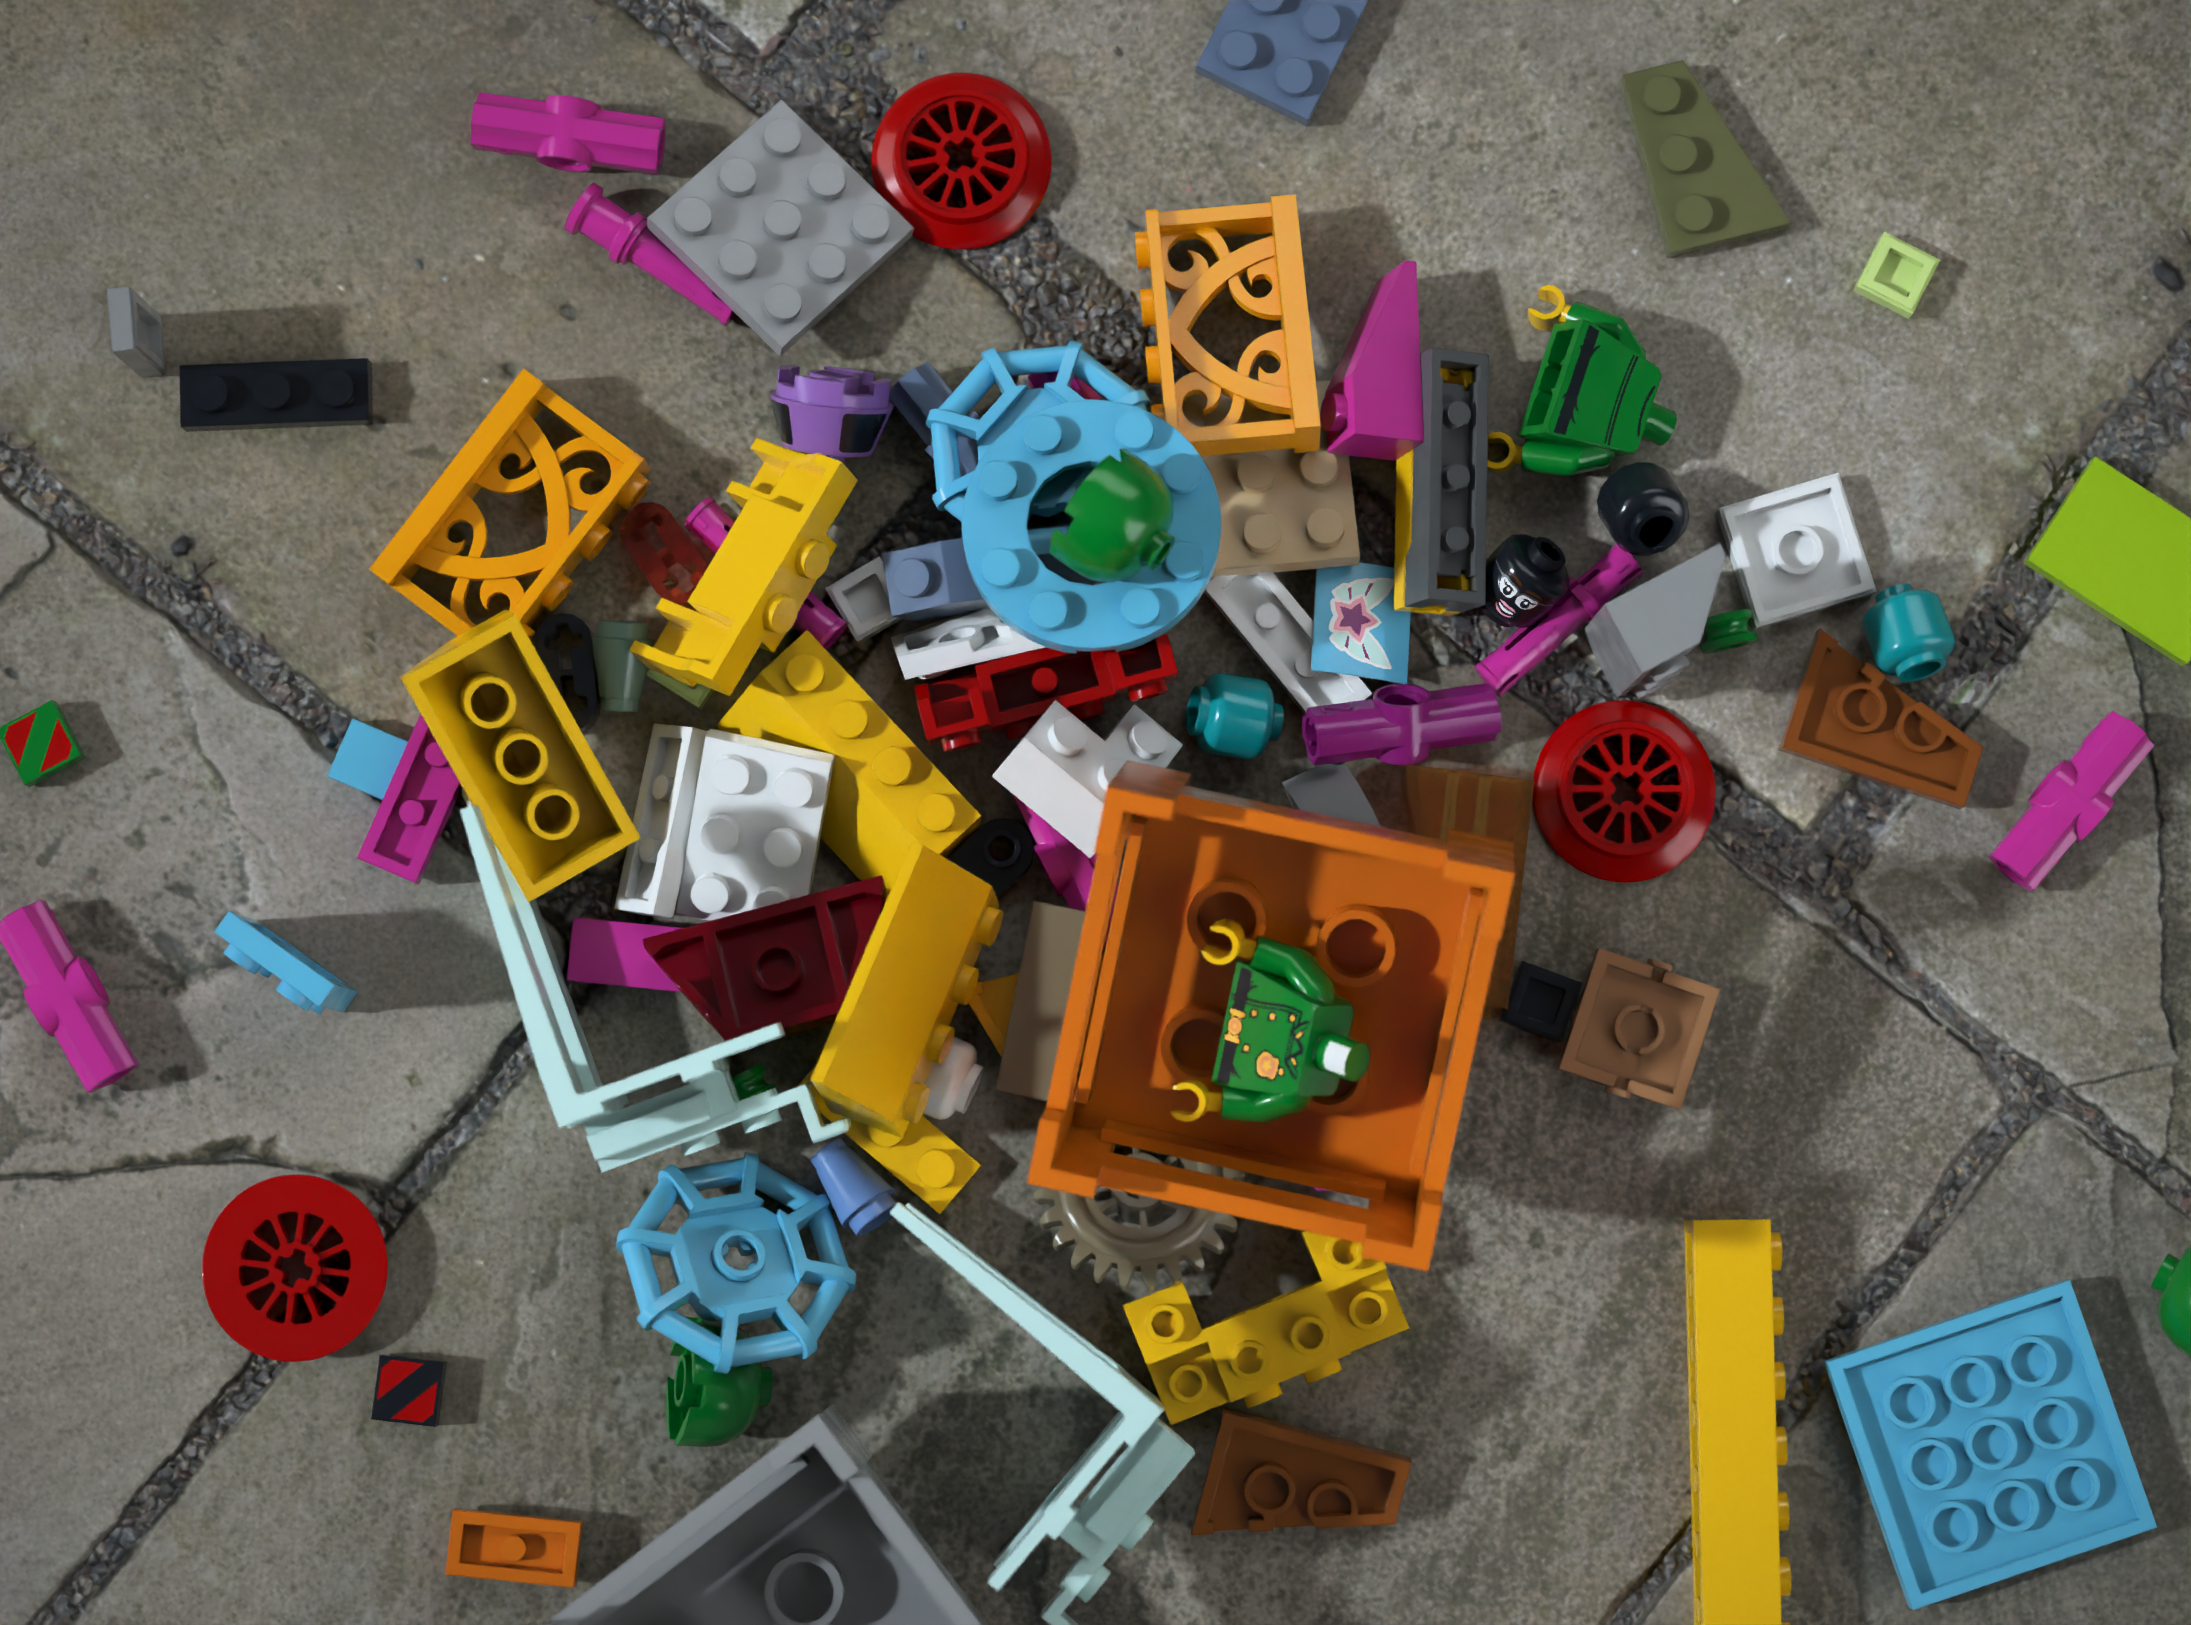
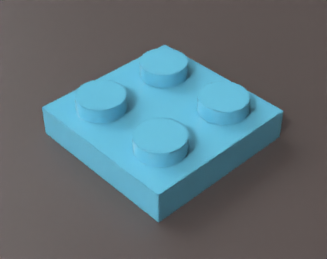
(267, 953)

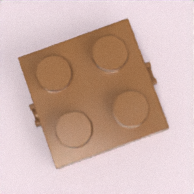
(1638, 1029)

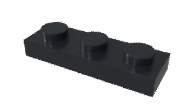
(276, 395)

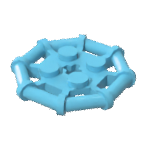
(1013, 405)
(728, 1293)

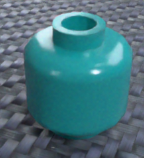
(1908, 633)
(1233, 716)

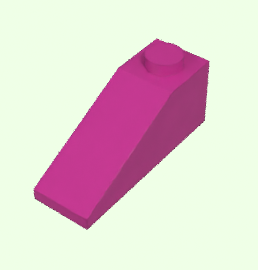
(1377, 387)

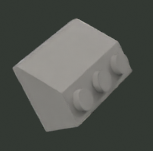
(1652, 628)

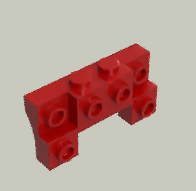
(1021, 687)

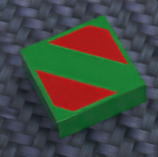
(41, 743)

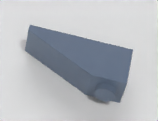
(936, 581)

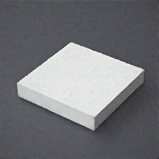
(1796, 551)

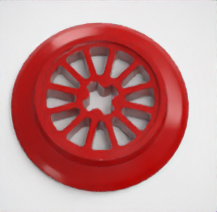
(975, 224)
(1564, 824)
(226, 1258)

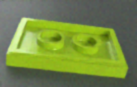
(2122, 557)

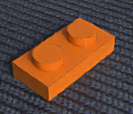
(514, 1547)

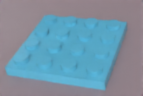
(1989, 1444)

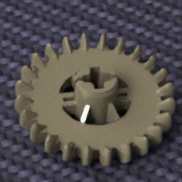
(1133, 1248)

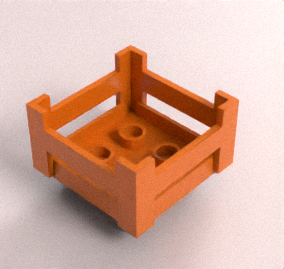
(1387, 925)

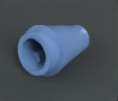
(854, 1189)

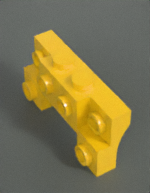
(758, 572)
(1268, 1342)

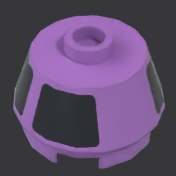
(831, 410)

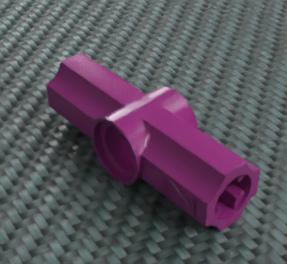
(1401, 724)

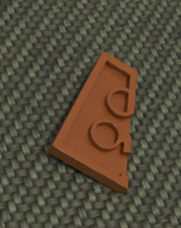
(1294, 1477)

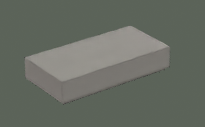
(136, 332)

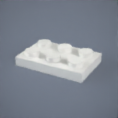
(753, 825)

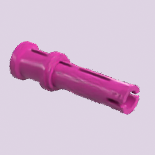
(631, 240)

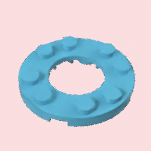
(1075, 614)

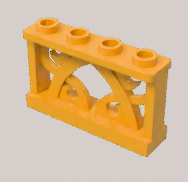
(1273, 258)
(506, 432)

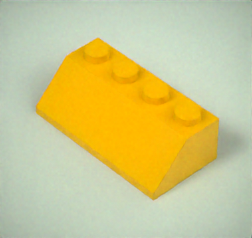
(519, 754)
(880, 780)
(907, 992)

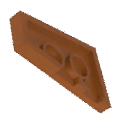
(1873, 730)

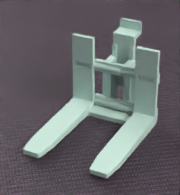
(566, 1064)
(1118, 1502)

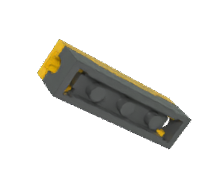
(1445, 490)

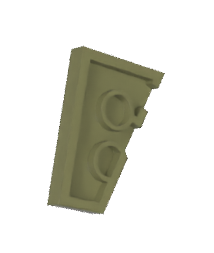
(1693, 165)

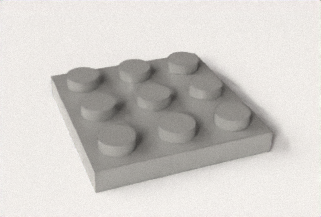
(780, 227)

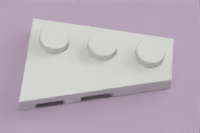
(957, 643)

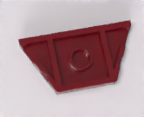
(775, 960)

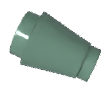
(617, 669)

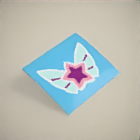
(1357, 624)

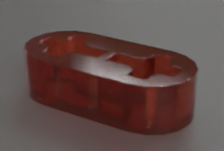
(657, 564)

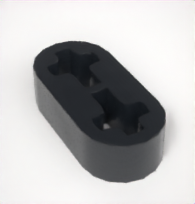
(583, 664)

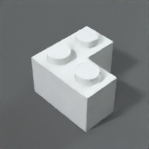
(1066, 767)

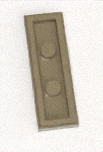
(1040, 1000)

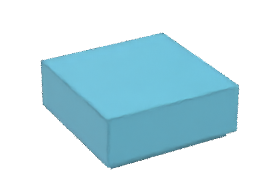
(367, 759)

